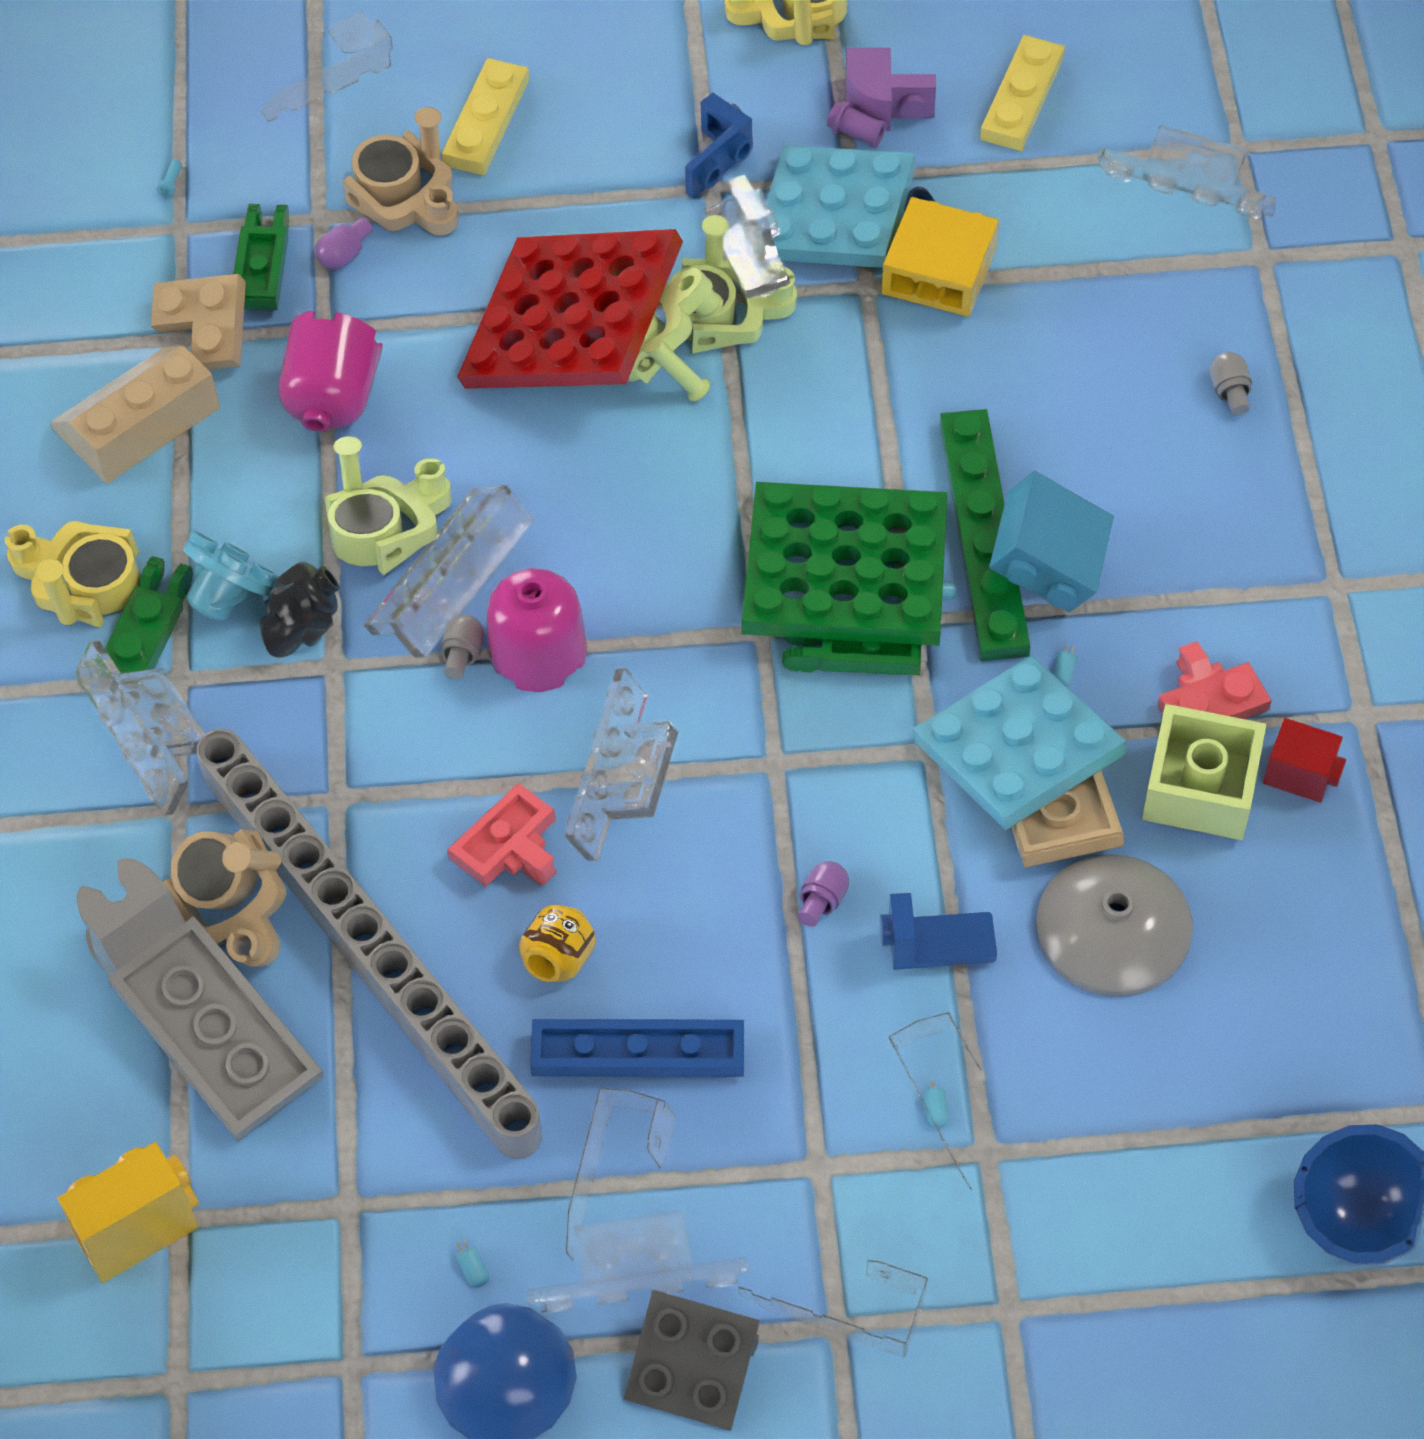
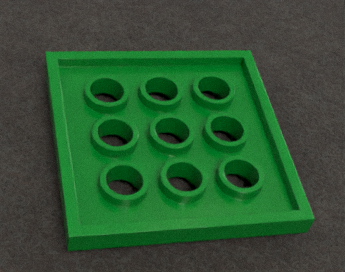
(868, 581)

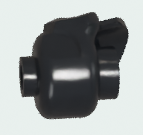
(299, 609)

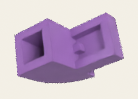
(885, 94)

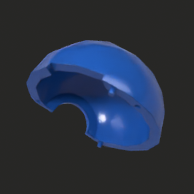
(1362, 1194)
(504, 1374)

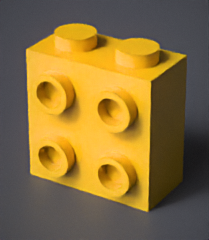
(940, 256)
(130, 1209)

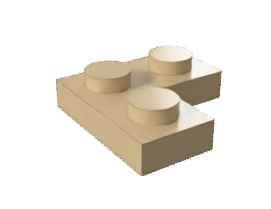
(208, 307)

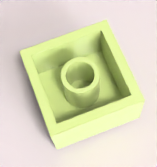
(1204, 772)

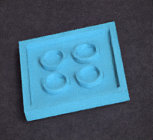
(839, 204)
(1019, 742)

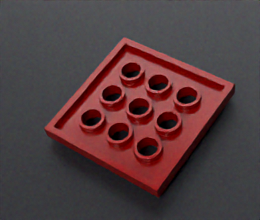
(554, 308)

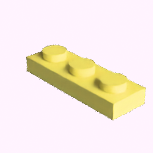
(1022, 93)
(485, 116)

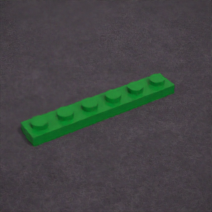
(978, 512)

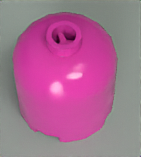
(328, 370)
(536, 629)

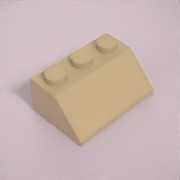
(139, 412)

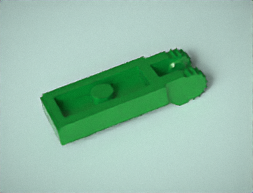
(262, 257)
(148, 618)
(852, 657)

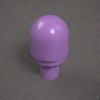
(342, 244)
(822, 891)

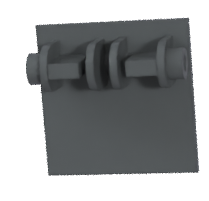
(692, 1359)

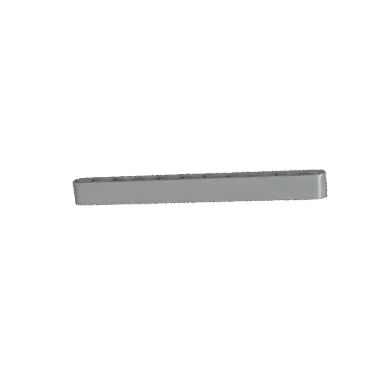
(376, 956)

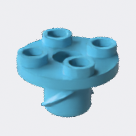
(223, 576)

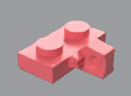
(1213, 690)
(508, 840)

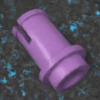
(854, 123)

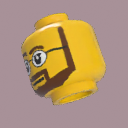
(557, 943)

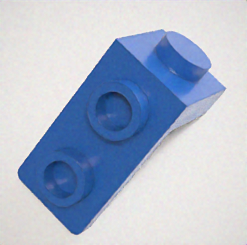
(732, 143)
(937, 938)

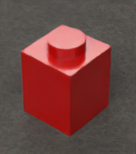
(1304, 760)

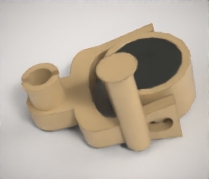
(389, 179)
(220, 874)

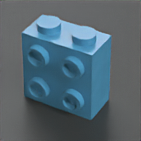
(1051, 542)

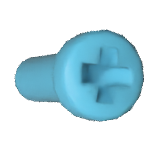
(166, 187)

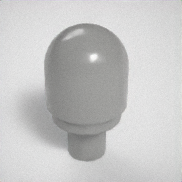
(1232, 381)
(461, 644)

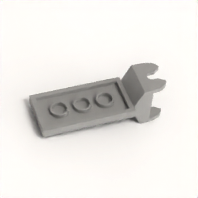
(195, 1002)

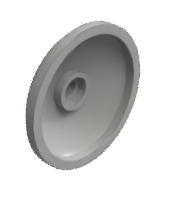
(1108, 948)

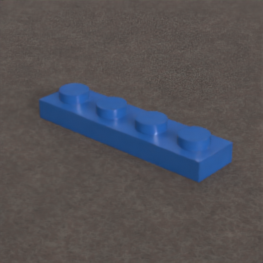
(637, 1048)

